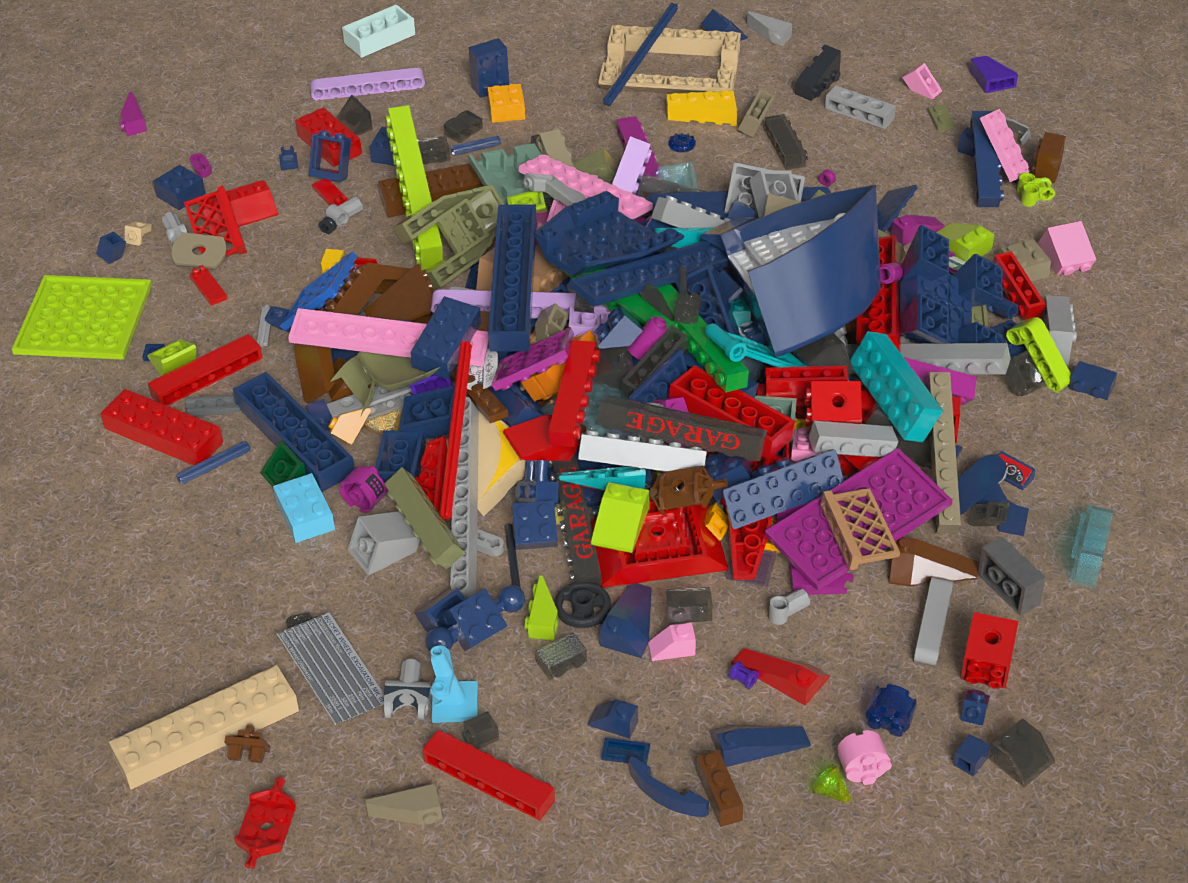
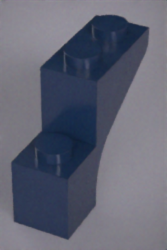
(1016, 515)

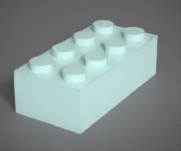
(378, 30)

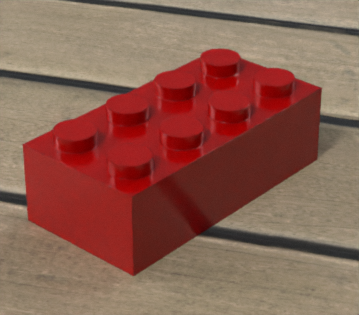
(324, 120)

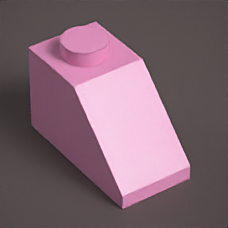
(922, 81)
(673, 642)

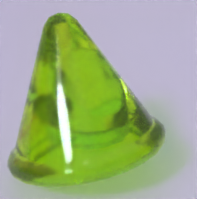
(832, 785)

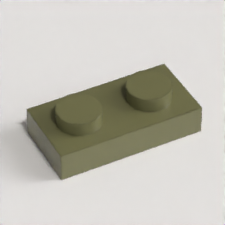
(940, 117)

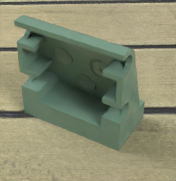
(503, 171)

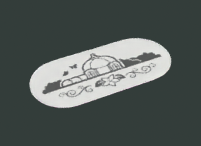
(485, 374)

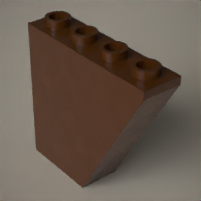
(406, 299)

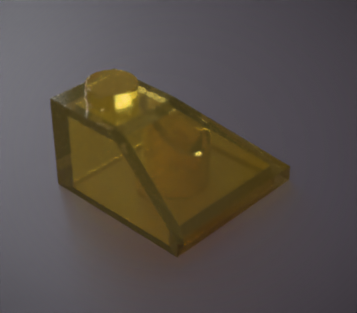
(387, 422)

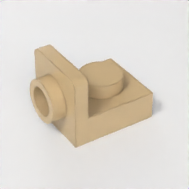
(135, 231)

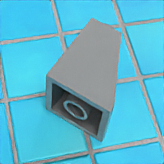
(381, 541)

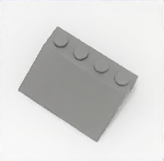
(741, 189)

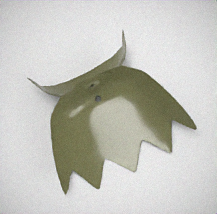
(369, 368)

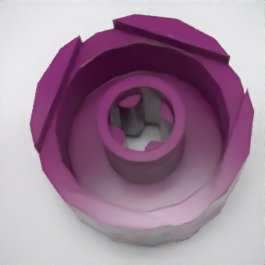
(363, 488)

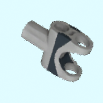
(407, 691)

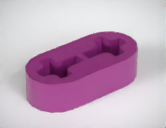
(199, 166)

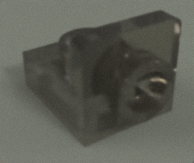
(582, 305)

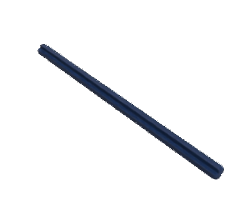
(640, 54)

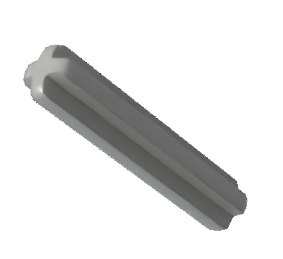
(264, 328)

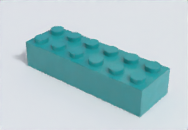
(895, 387)

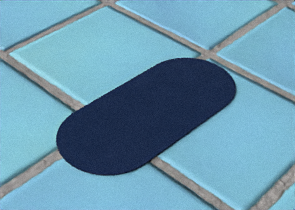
(979, 480)

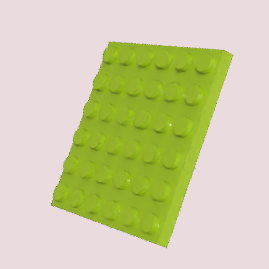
(83, 317)

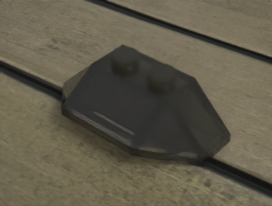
(825, 352)

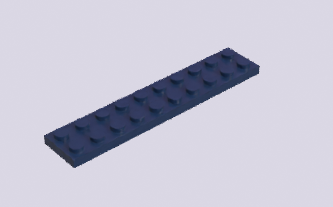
(657, 269)

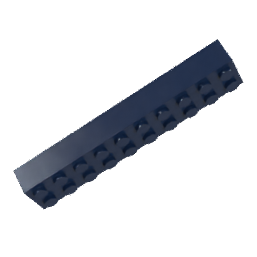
(513, 278)

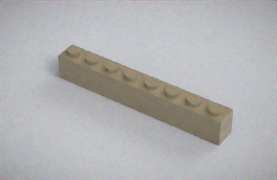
(944, 452)

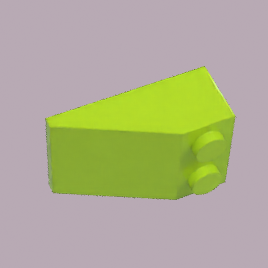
(967, 239)
(620, 517)

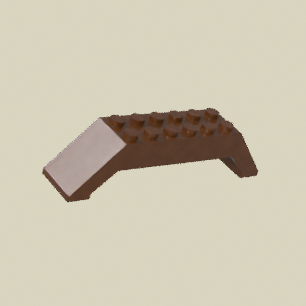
(316, 362)

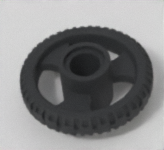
(583, 604)

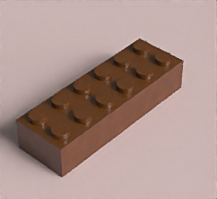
(440, 183)

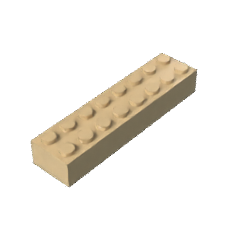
(203, 726)

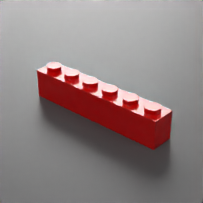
(205, 370)
(573, 393)
(489, 774)

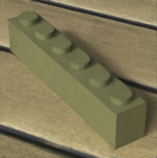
(424, 518)

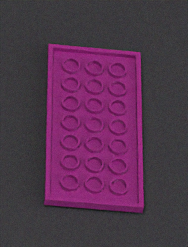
(902, 494)

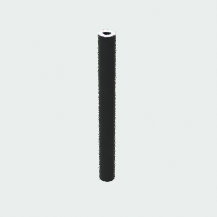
(513, 564)

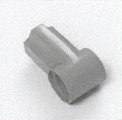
(341, 213)
(782, 607)

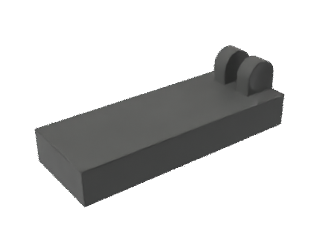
(211, 405)

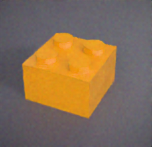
(506, 103)

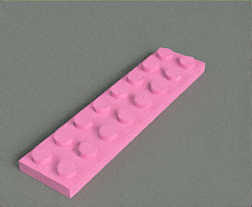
(629, 204)

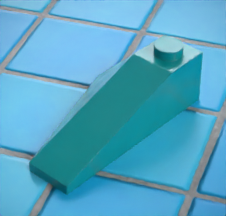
(599, 478)

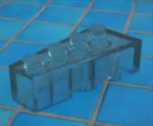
(1090, 546)

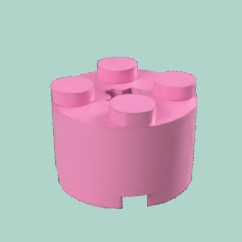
(863, 757)

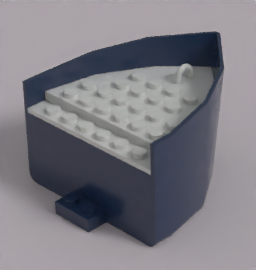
(807, 268)

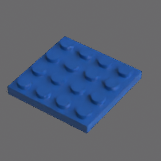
(321, 289)

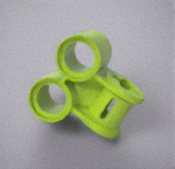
(1034, 189)

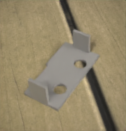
(1016, 126)

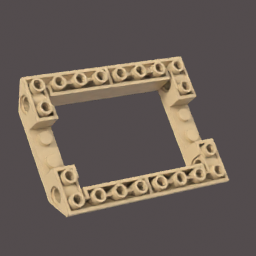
(673, 42)

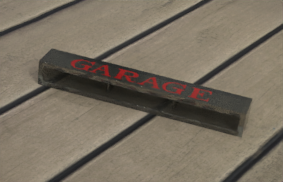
(681, 427)
(576, 525)

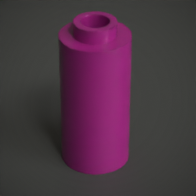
(648, 337)

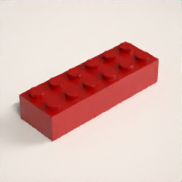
(710, 400)
(161, 427)

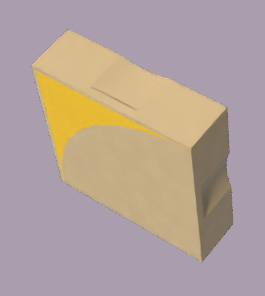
(497, 464)

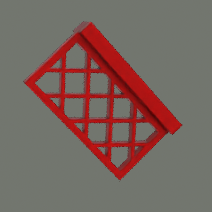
(228, 216)

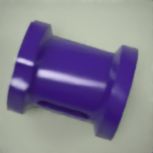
(743, 675)

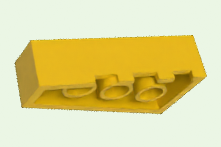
(702, 107)

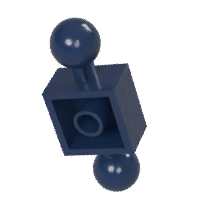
(476, 618)

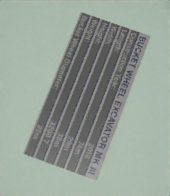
(332, 668)

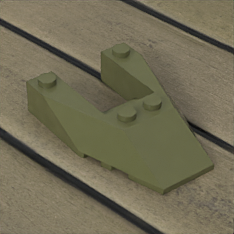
(466, 222)

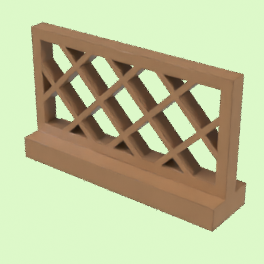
(843, 535)

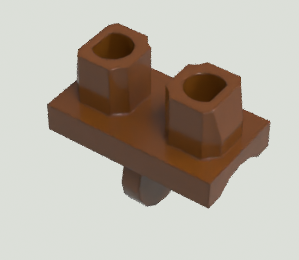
(251, 742)

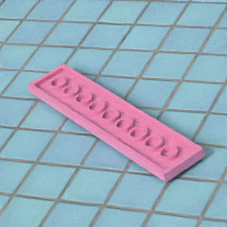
(368, 334)

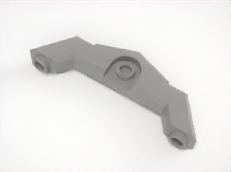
(553, 187)

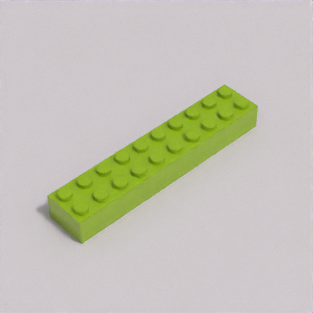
(412, 182)

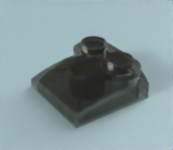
(1023, 374)

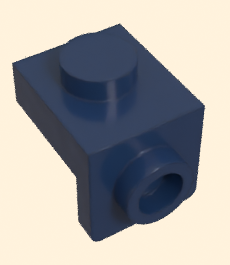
(975, 707)

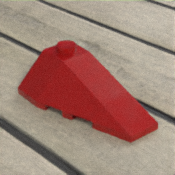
(433, 470)
(747, 547)
(788, 676)

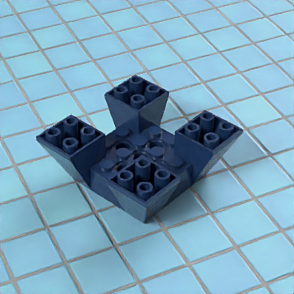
(938, 304)

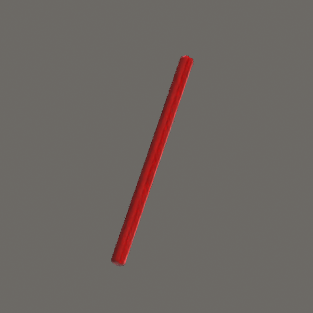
(455, 431)

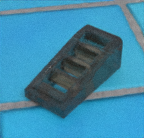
(656, 299)

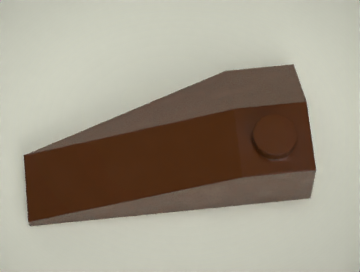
(922, 561)

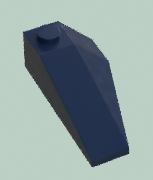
(750, 742)

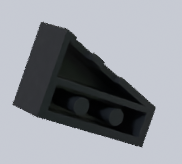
(820, 74)

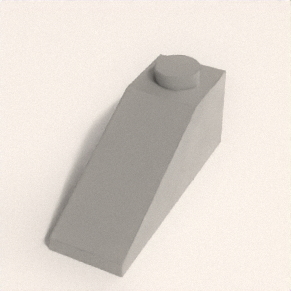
(769, 28)

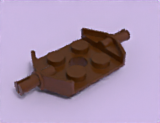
(696, 490)

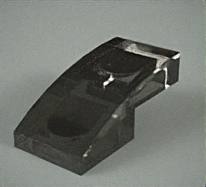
(988, 514)

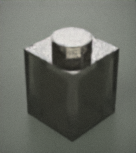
(480, 730)

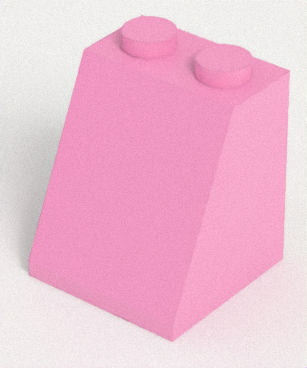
(1068, 248)

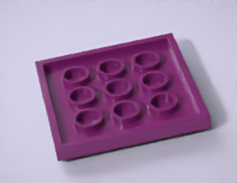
(541, 355)

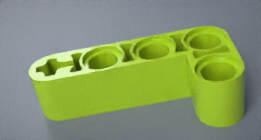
(1043, 352)

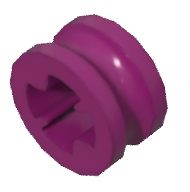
(827, 177)

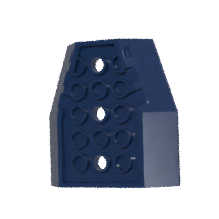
(598, 236)

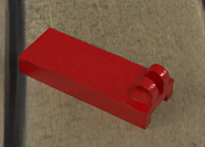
(329, 192)
(208, 285)

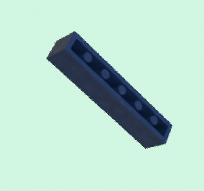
(985, 164)

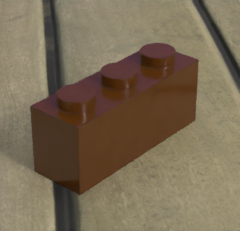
(719, 788)

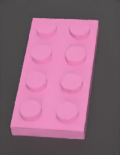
(1004, 144)

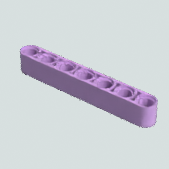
(356, 84)

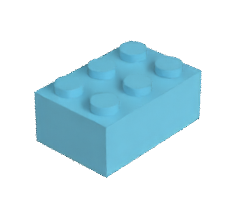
(304, 508)

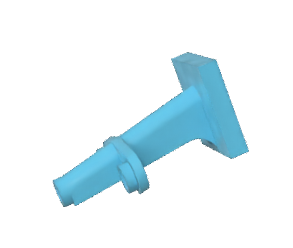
(451, 698)

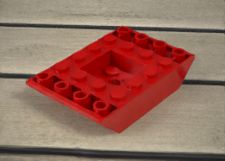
(680, 551)

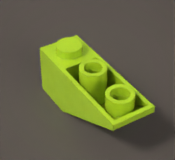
(543, 613)

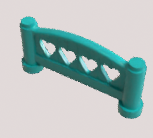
(738, 347)

